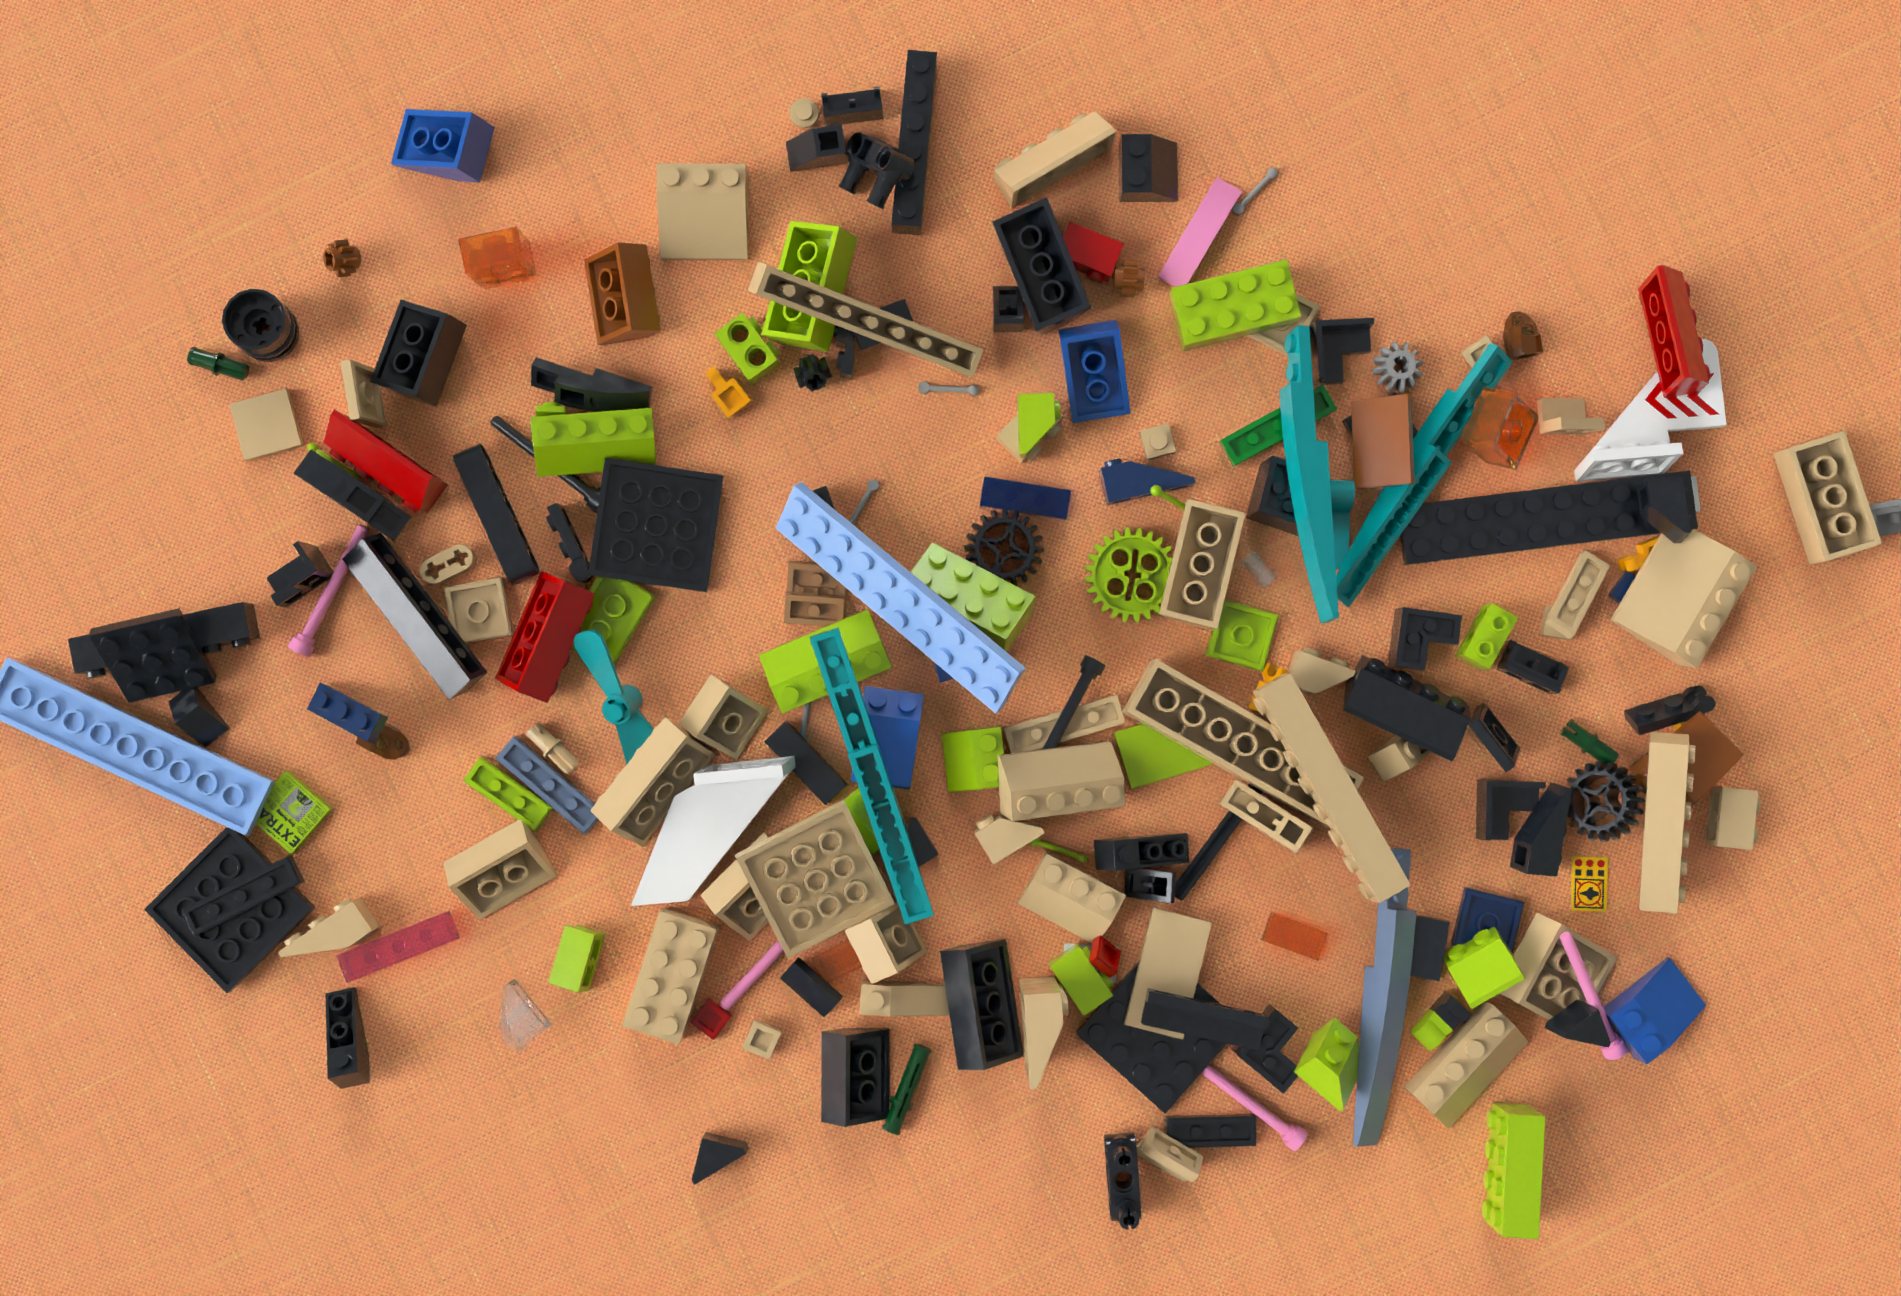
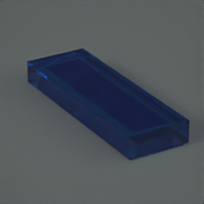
(1025, 498)

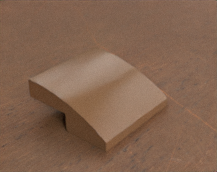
(813, 595)

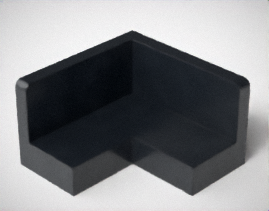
(1333, 339)
(1271, 497)
(299, 575)
(1413, 632)
(1495, 801)
(1268, 1059)

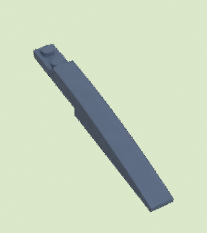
(1384, 1010)

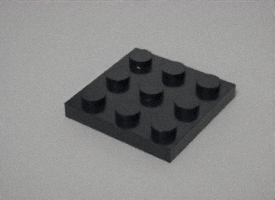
(153, 655)

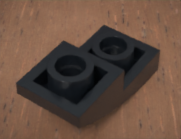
(846, 359)

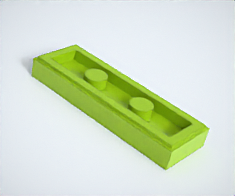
(508, 793)

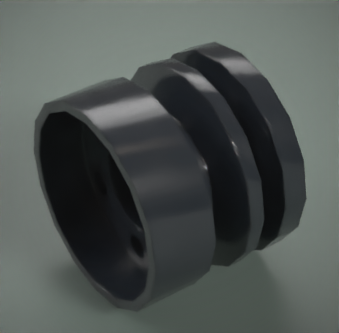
(258, 309)

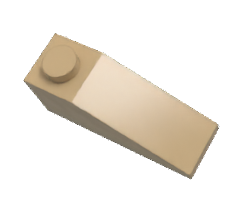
(1266, 816)
(903, 999)

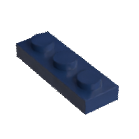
(347, 713)

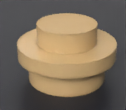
(804, 113)

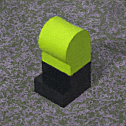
(1439, 1021)

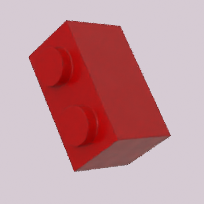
(1092, 252)

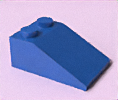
(443, 144)
(1094, 371)
(896, 726)
(1654, 1011)

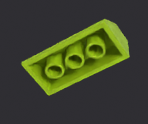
(583, 440)
(795, 670)

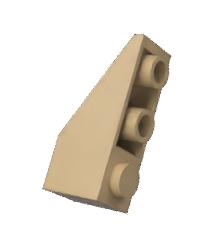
(343, 929)

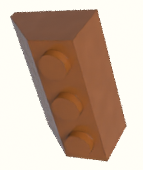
(622, 293)

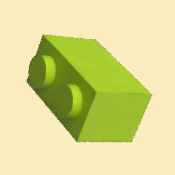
(1081, 979)

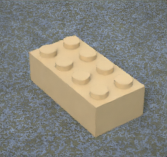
(1827, 498)
(671, 976)

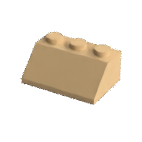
(499, 869)
(1071, 898)
(734, 900)

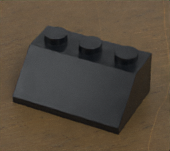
(418, 352)
(855, 1075)

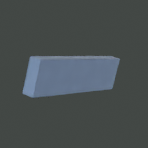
(548, 784)

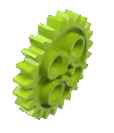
(1105, 570)

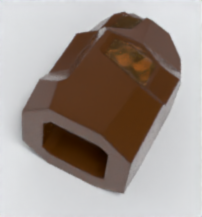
(1521, 336)
(389, 745)

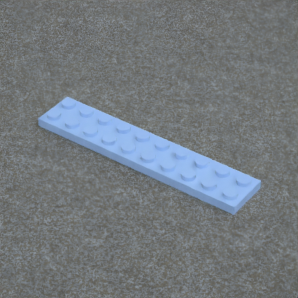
(900, 598)
(131, 747)

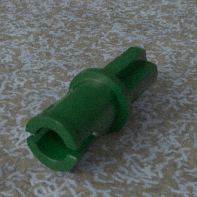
(217, 363)
(1589, 743)

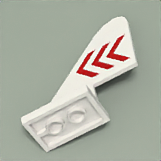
(1640, 438)

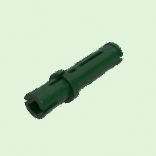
(903, 1098)

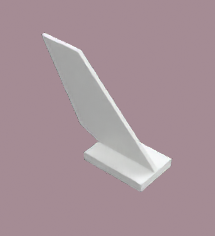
(706, 824)

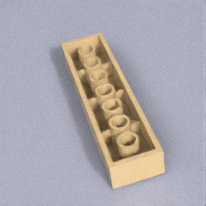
(1219, 734)

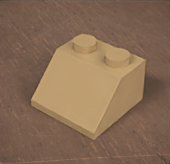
(723, 717)
(1003, 837)
(885, 943)

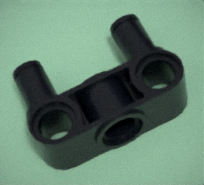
(884, 159)
(1125, 1195)

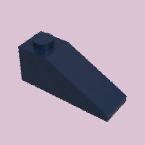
(1134, 480)

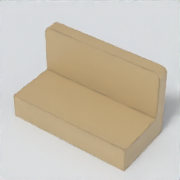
(1566, 417)
(1170, 1155)

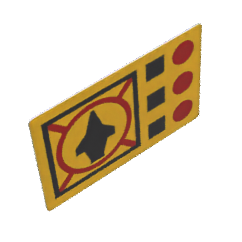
(1589, 883)

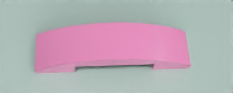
(1199, 233)

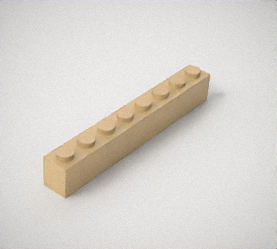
(864, 319)
(1331, 788)

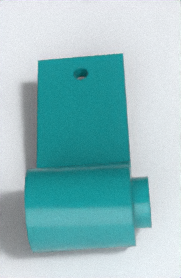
(1342, 503)

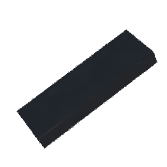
(809, 764)
(1212, 1130)

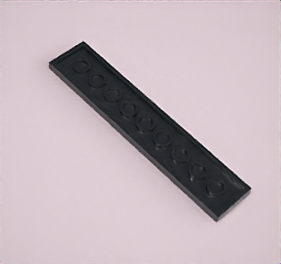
(1530, 520)

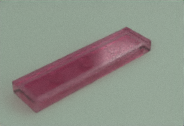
(397, 946)

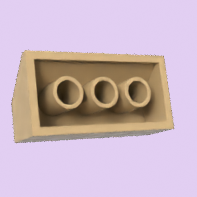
(1054, 158)
(1201, 564)
(1060, 781)
(647, 784)
(1466, 1063)

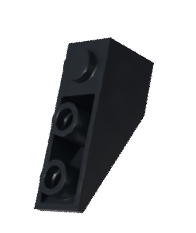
(1541, 837)
(1141, 851)
(346, 1040)

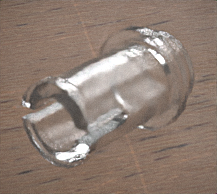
(1259, 569)

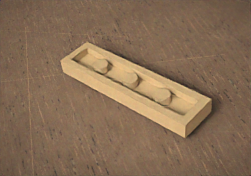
(1086, 720)

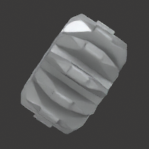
(1406, 375)

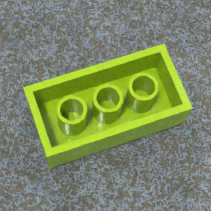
(822, 257)
(1234, 305)
(978, 595)
(1514, 1170)

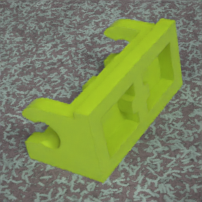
(576, 958)

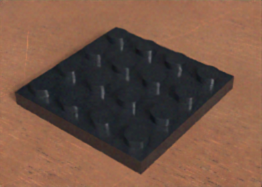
(655, 525)
(242, 943)
(1150, 1061)

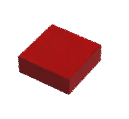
(1105, 956)
(711, 1018)

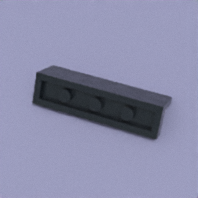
(1204, 1019)

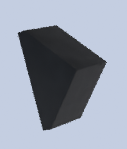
(1007, 309)
(197, 716)
(921, 843)
(1150, 884)
(1580, 1023)
(715, 1154)

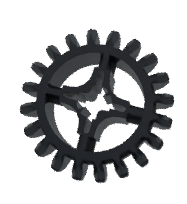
(1017, 553)
(1617, 783)

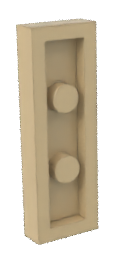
(1577, 594)

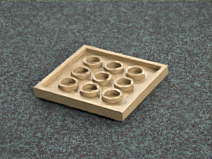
(815, 879)

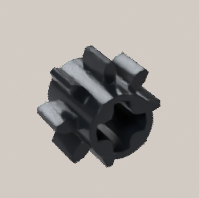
(812, 372)

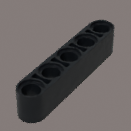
(496, 514)

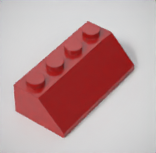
(1673, 332)
(383, 462)
(544, 637)

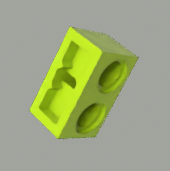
(743, 351)
(1486, 636)

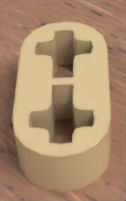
(445, 558)

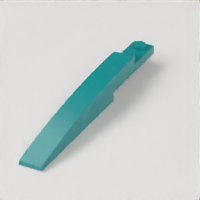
(1431, 445)
(1309, 474)
(872, 775)

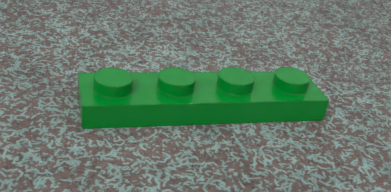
(1268, 430)

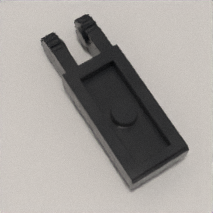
(570, 544)
(1669, 710)

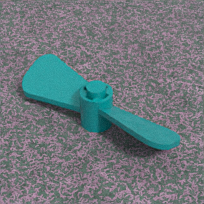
(629, 721)

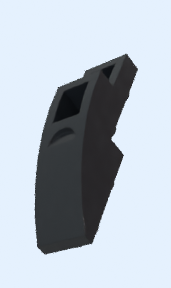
(591, 393)
(352, 494)

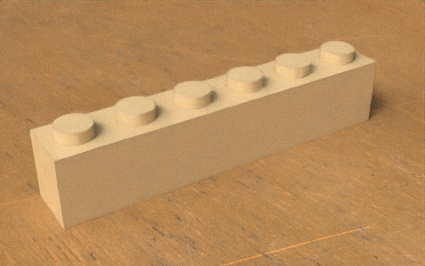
(1665, 822)

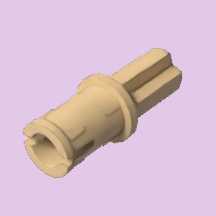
(552, 748)

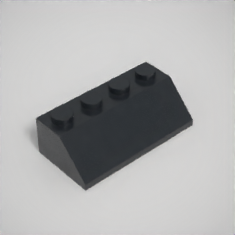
(1042, 266)
(1406, 707)
(981, 1004)

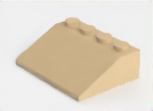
(1683, 596)
(1042, 1020)

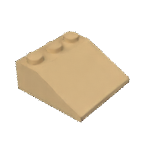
(703, 211)
(1548, 974)

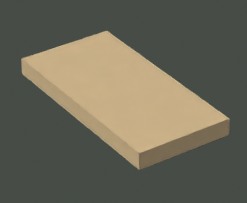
(1168, 962)

